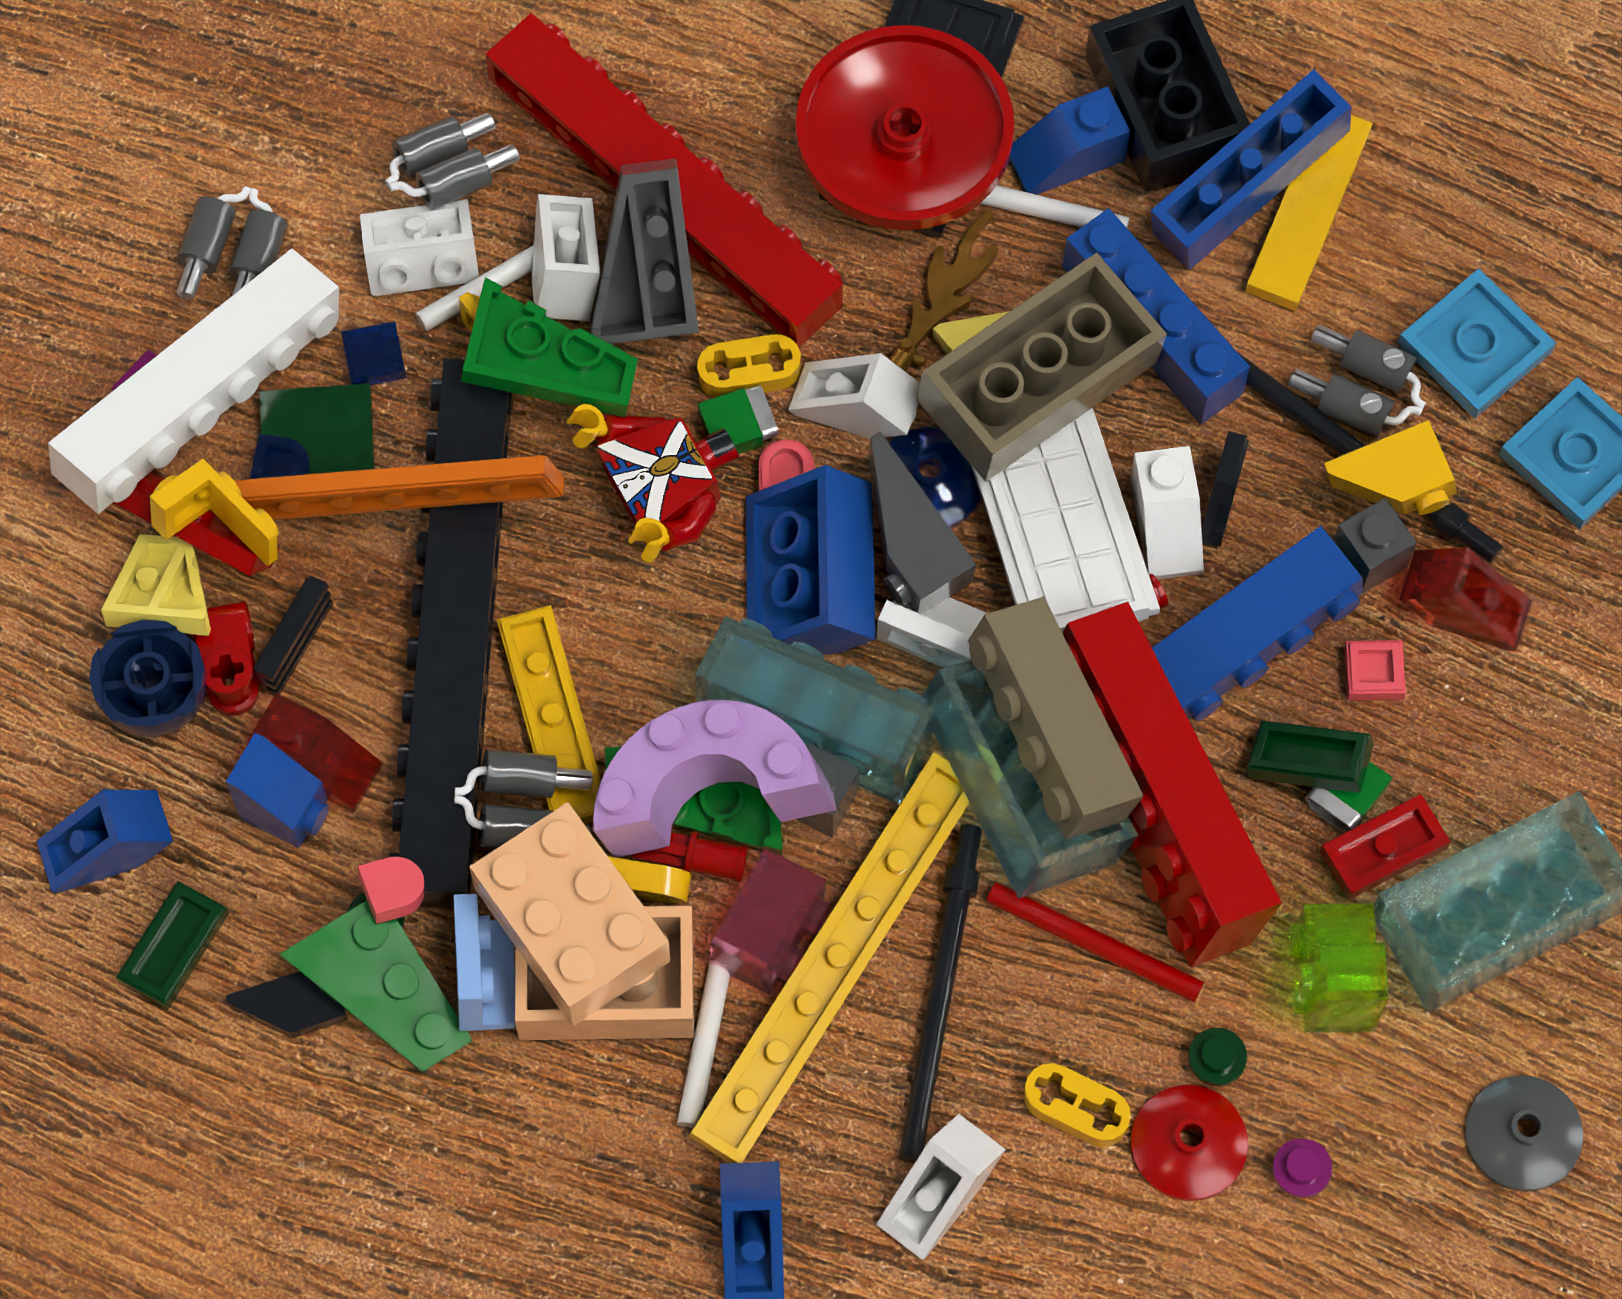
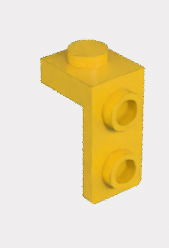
(200, 488)

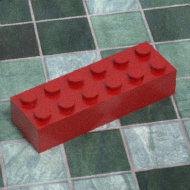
(1188, 833)

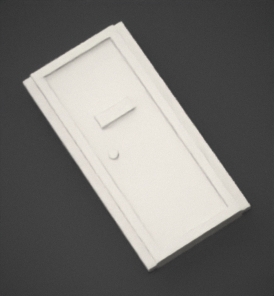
(1067, 528)

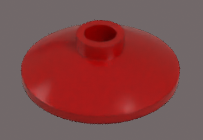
(1181, 1169)

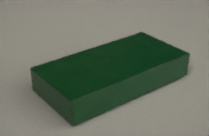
(1310, 756)
(172, 945)

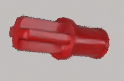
(699, 856)

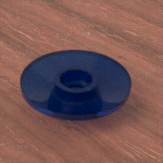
(955, 487)

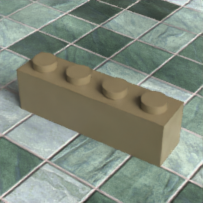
(1054, 718)

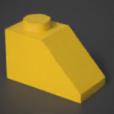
(1401, 468)

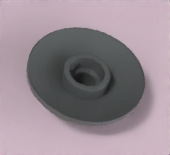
(1509, 1156)

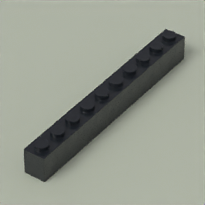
(452, 645)

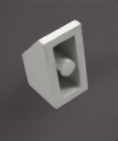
(565, 257)
(857, 395)
(1168, 512)
(940, 1185)

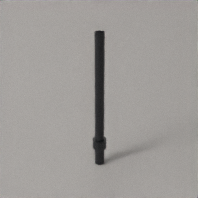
(1448, 521)
(960, 886)

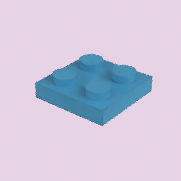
(1476, 343)
(1571, 452)

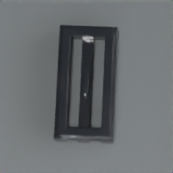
(293, 635)

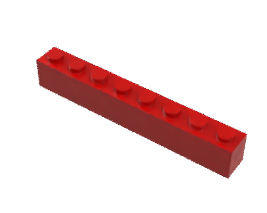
(612, 129)

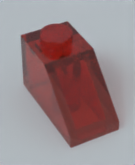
(1465, 597)
(321, 749)

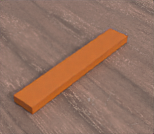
(404, 487)

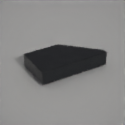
(1224, 489)
(288, 1005)

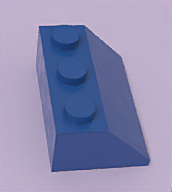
(813, 560)

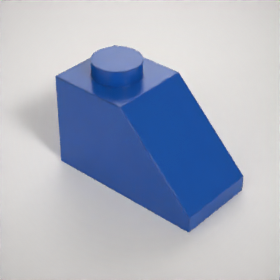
(1071, 143)
(277, 792)
(104, 838)
(752, 1230)

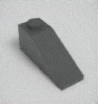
(918, 547)

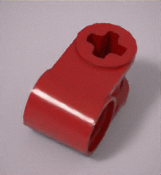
(229, 654)

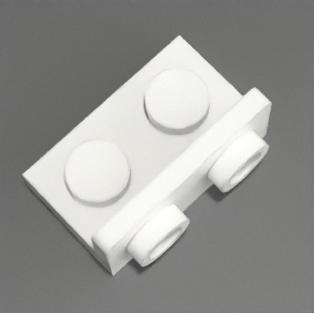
(418, 248)

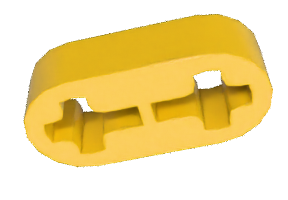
(749, 364)
(654, 881)
(1070, 1117)

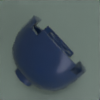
(148, 678)

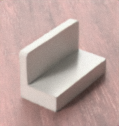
(934, 636)

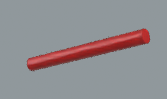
(1095, 942)

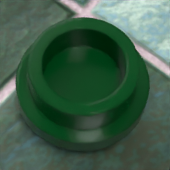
(1217, 1057)

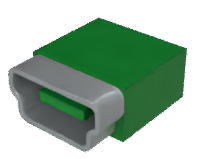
(743, 415)
(1346, 808)

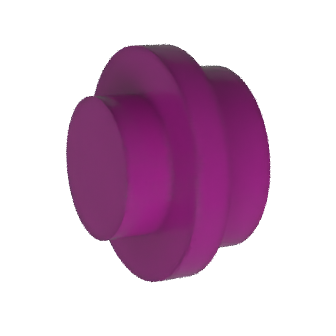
(1302, 1168)

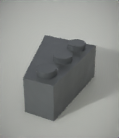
(646, 261)

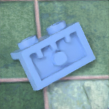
(482, 969)

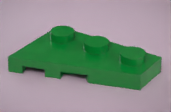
(534, 356)
(729, 813)
(382, 984)

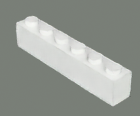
(194, 381)

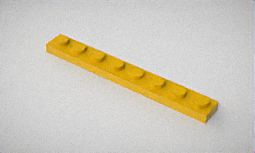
(832, 963)

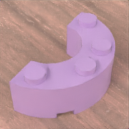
(692, 751)

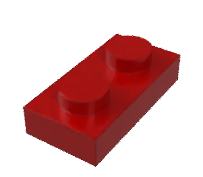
(1385, 846)

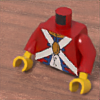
(657, 473)

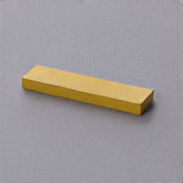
(1305, 221)
(549, 701)

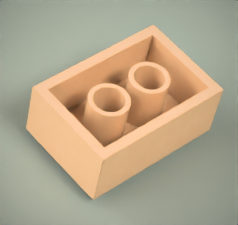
(570, 914)
(651, 1009)

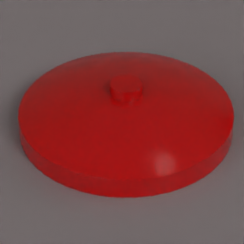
(904, 127)

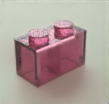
(769, 921)

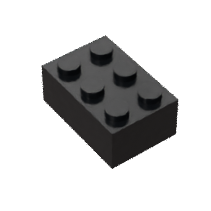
(1166, 89)

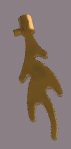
(942, 285)

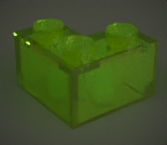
(1340, 968)

